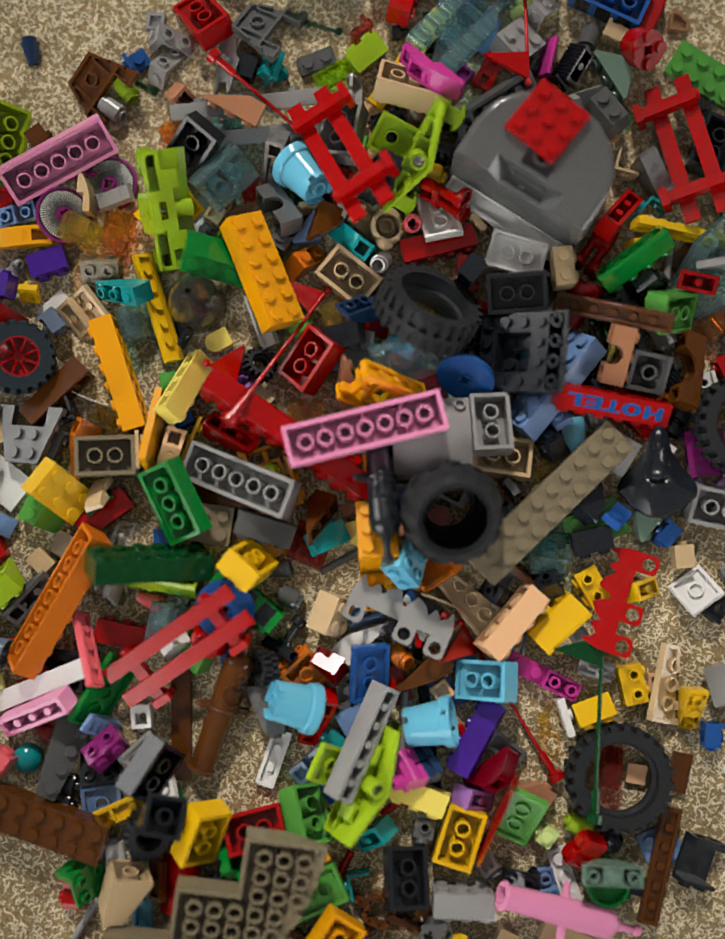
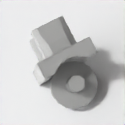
(593, 671)

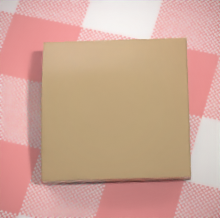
(80, 308)

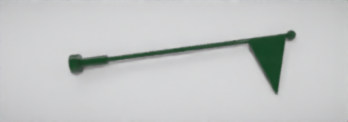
(588, 653)

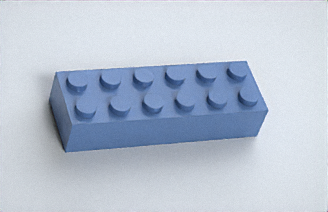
(534, 412)

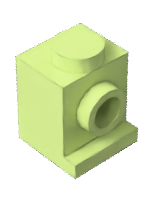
(545, 834)

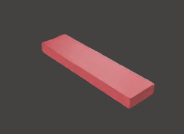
(87, 649)

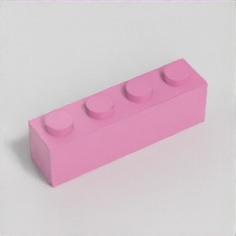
(38, 710)

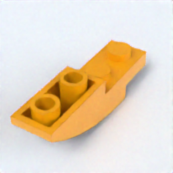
(25, 238)

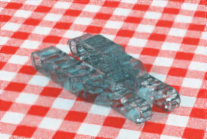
(464, 35)

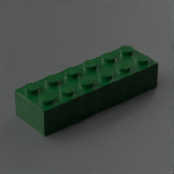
(147, 563)

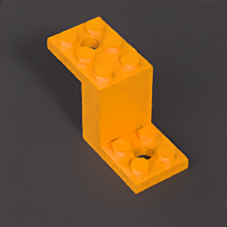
(371, 551)

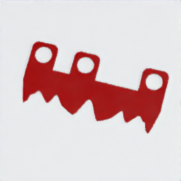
(614, 608)

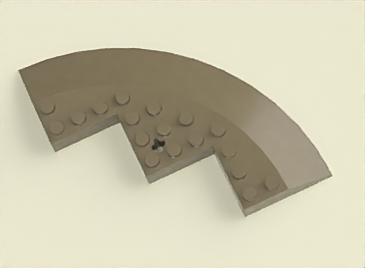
(266, 903)

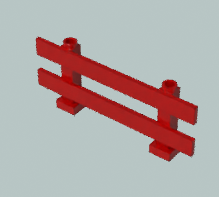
(370, 173)
(684, 191)
(153, 682)

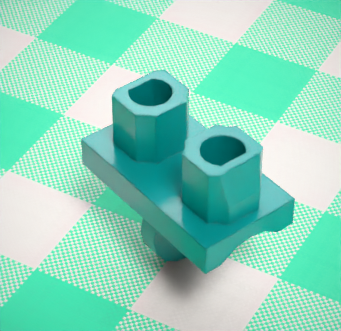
(274, 72)

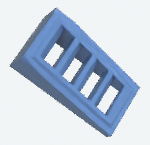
(100, 724)

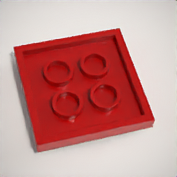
(547, 121)

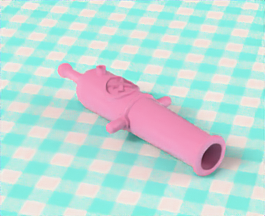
(562, 911)

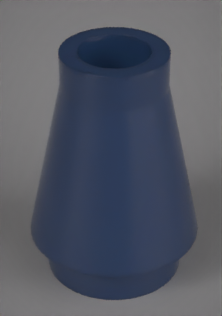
(31, 50)

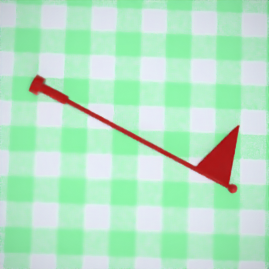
(214, 57)
(515, 61)
(309, 300)
(230, 366)
(462, 647)

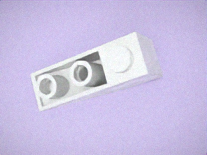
(359, 637)

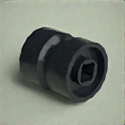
(676, 422)

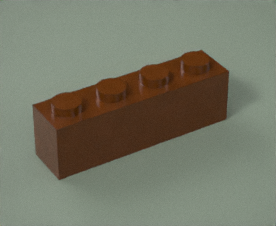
(70, 378)

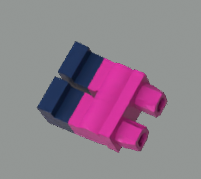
(416, 768)

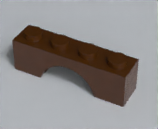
(691, 351)

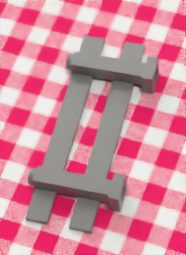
(252, 136)

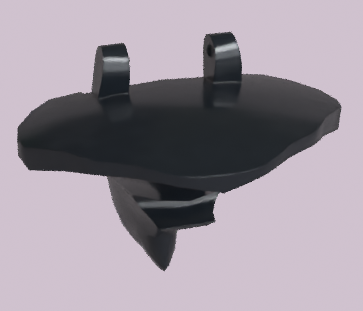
(657, 481)

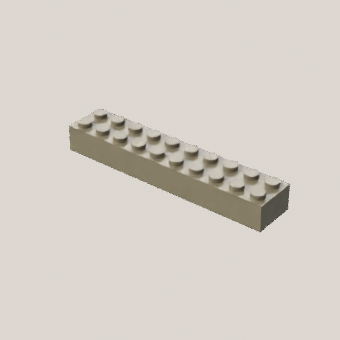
(553, 500)

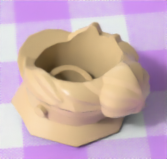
(386, 228)

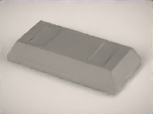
(115, 198)

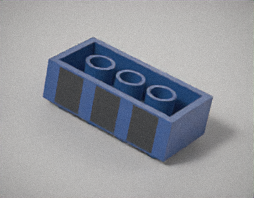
(622, 11)

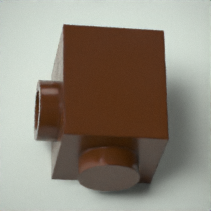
(37, 134)

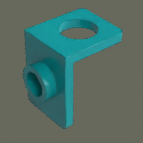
(653, 200)
(354, 874)

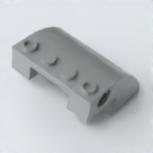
(454, 444)

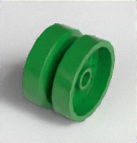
(607, 896)

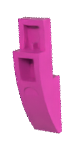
(430, 74)
(545, 677)

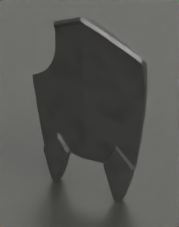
(229, 54)

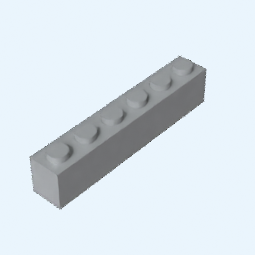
(361, 742)

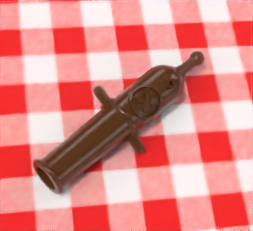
(222, 709)

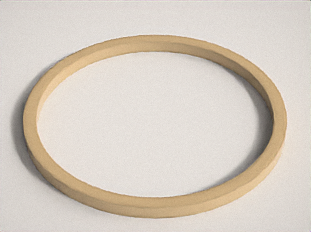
(439, 600)

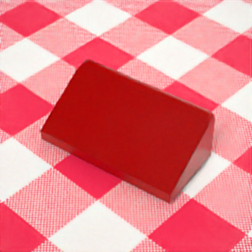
(653, 14)

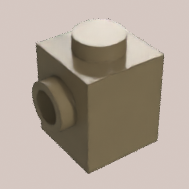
(61, 540)

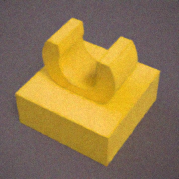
(29, 293)

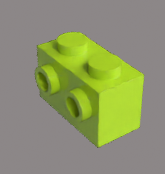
(366, 52)

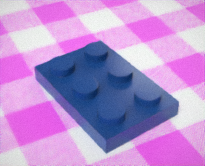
(367, 664)

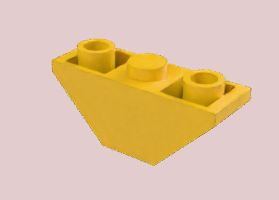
(691, 706)

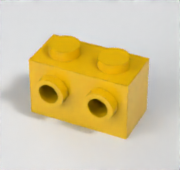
(588, 581)
(632, 683)
(586, 711)

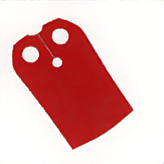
(495, 820)

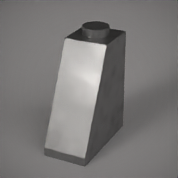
(652, 172)
(257, 697)

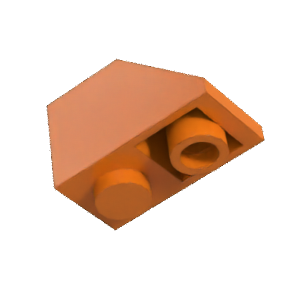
(303, 262)

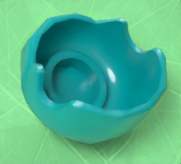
(29, 757)

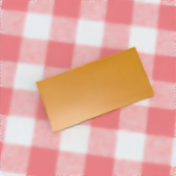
(152, 434)

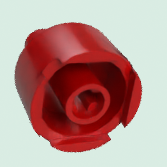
(642, 48)

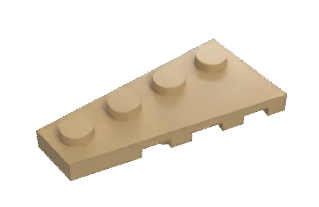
(469, 604)
(663, 694)

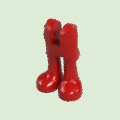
(457, 201)
(603, 248)

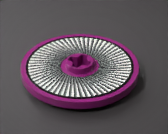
(115, 171)
(52, 205)

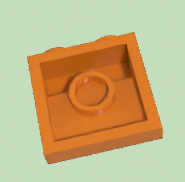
(301, 670)

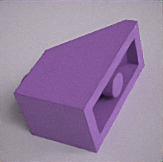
(471, 797)

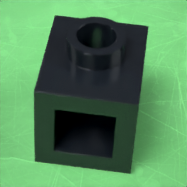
(248, 67)
(551, 445)
(550, 583)

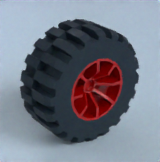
(25, 357)

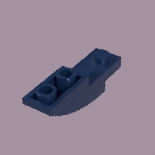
(358, 309)

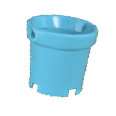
(301, 173)
(296, 705)
(431, 723)

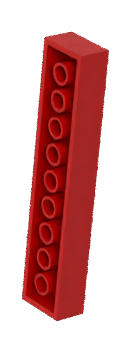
(267, 422)

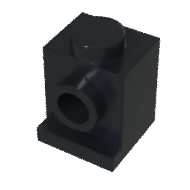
(713, 615)

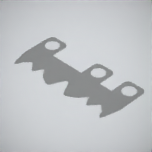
(411, 617)

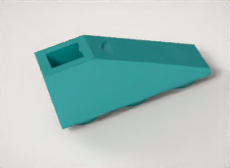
(354, 242)
(125, 291)

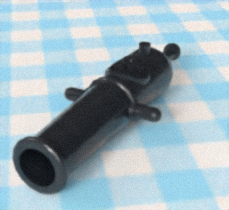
(382, 496)

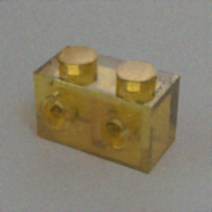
(80, 231)

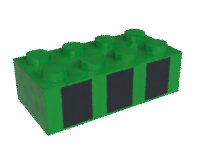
(266, 611)

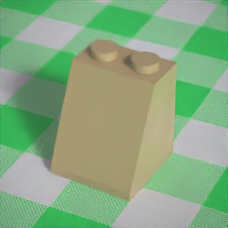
(123, 890)

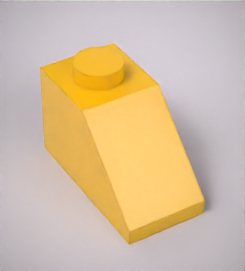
(643, 589)

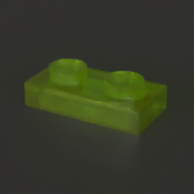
(332, 74)

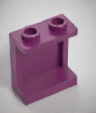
(695, 464)

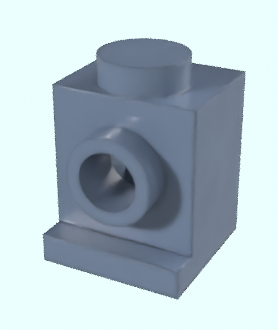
(53, 322)

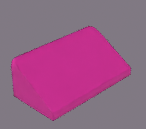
(547, 58)

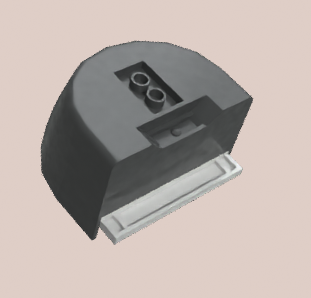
(522, 190)

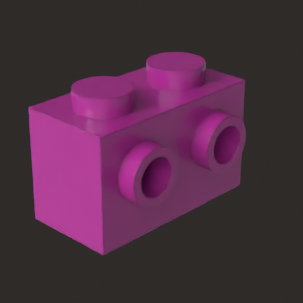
(105, 748)

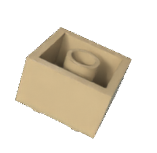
(327, 614)

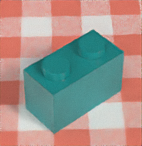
(331, 536)

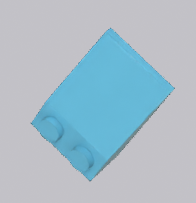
(486, 680)

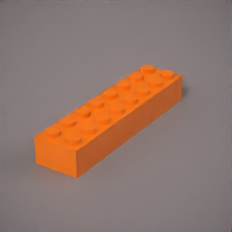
(54, 605)

